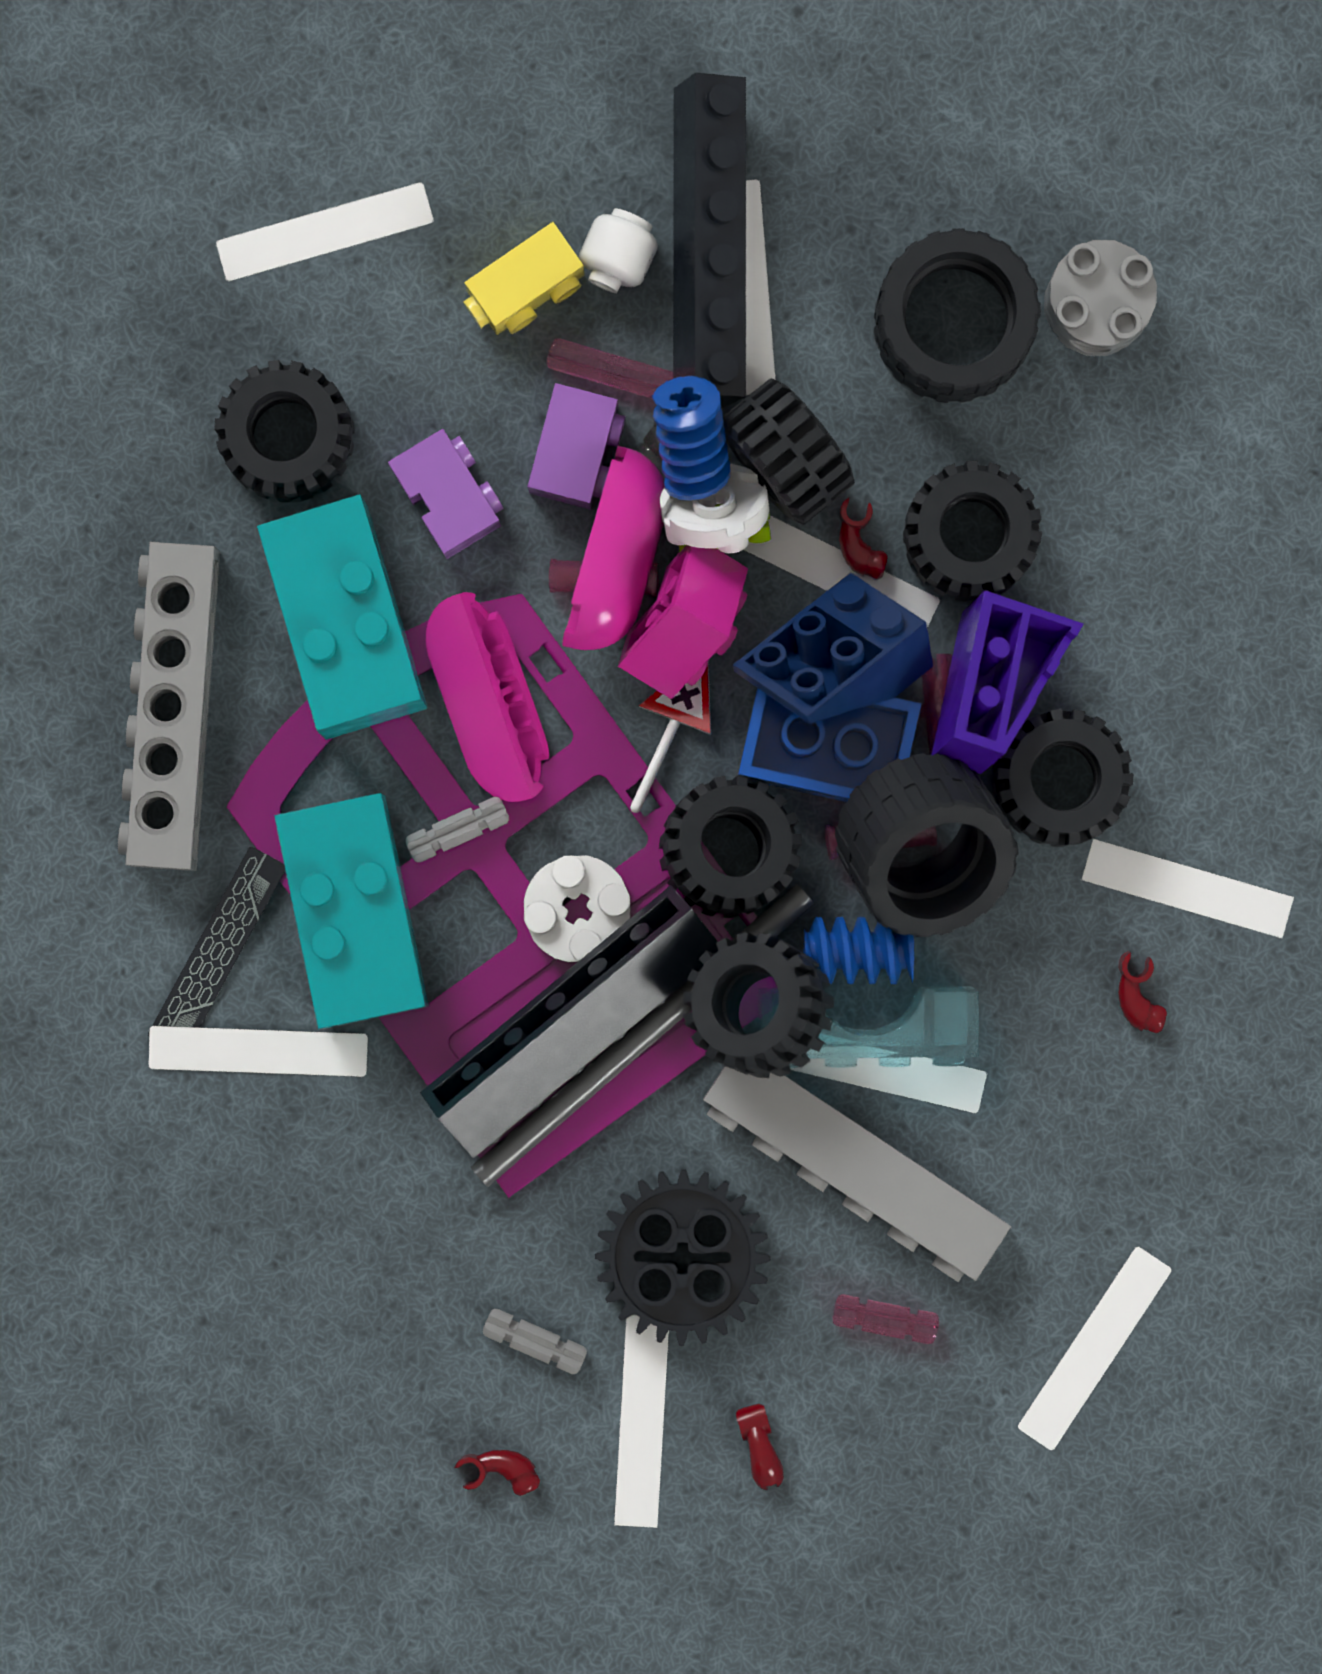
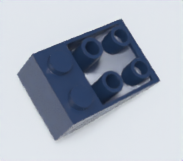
(840, 653)

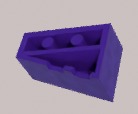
(995, 676)

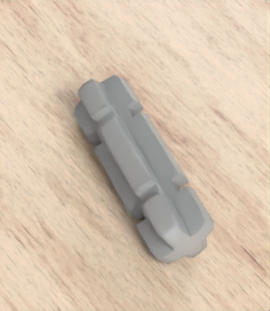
(457, 829)
(534, 1341)

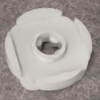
(720, 527)
(570, 878)

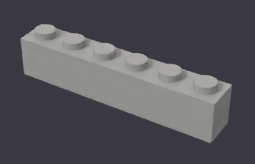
(861, 1167)

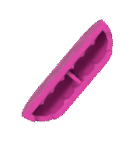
(617, 554)
(487, 697)

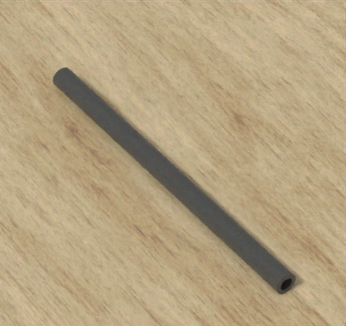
(619, 1055)

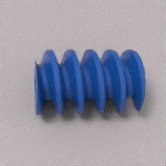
(691, 438)
(859, 950)

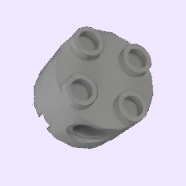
(1100, 297)

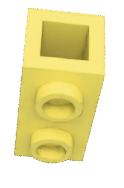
(524, 280)

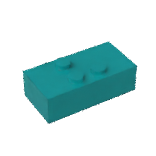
(342, 617)
(351, 910)

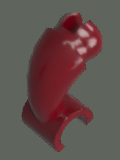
(855, 551)
(1133, 1004)
(764, 1462)
(509, 1464)

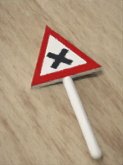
(687, 707)

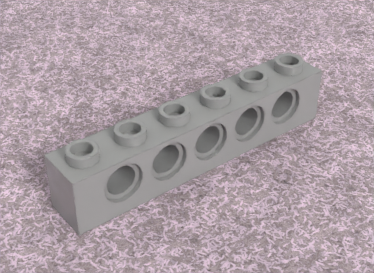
(198, 571)

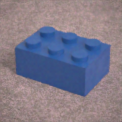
(829, 754)

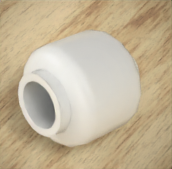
(618, 250)

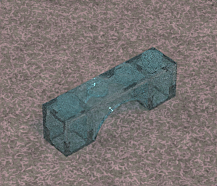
(936, 1025)

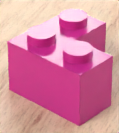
(687, 621)

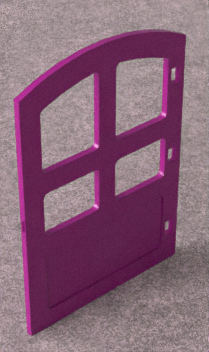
(503, 985)

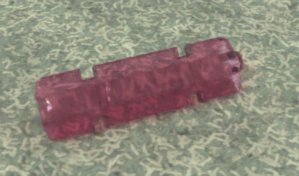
(885, 1319)

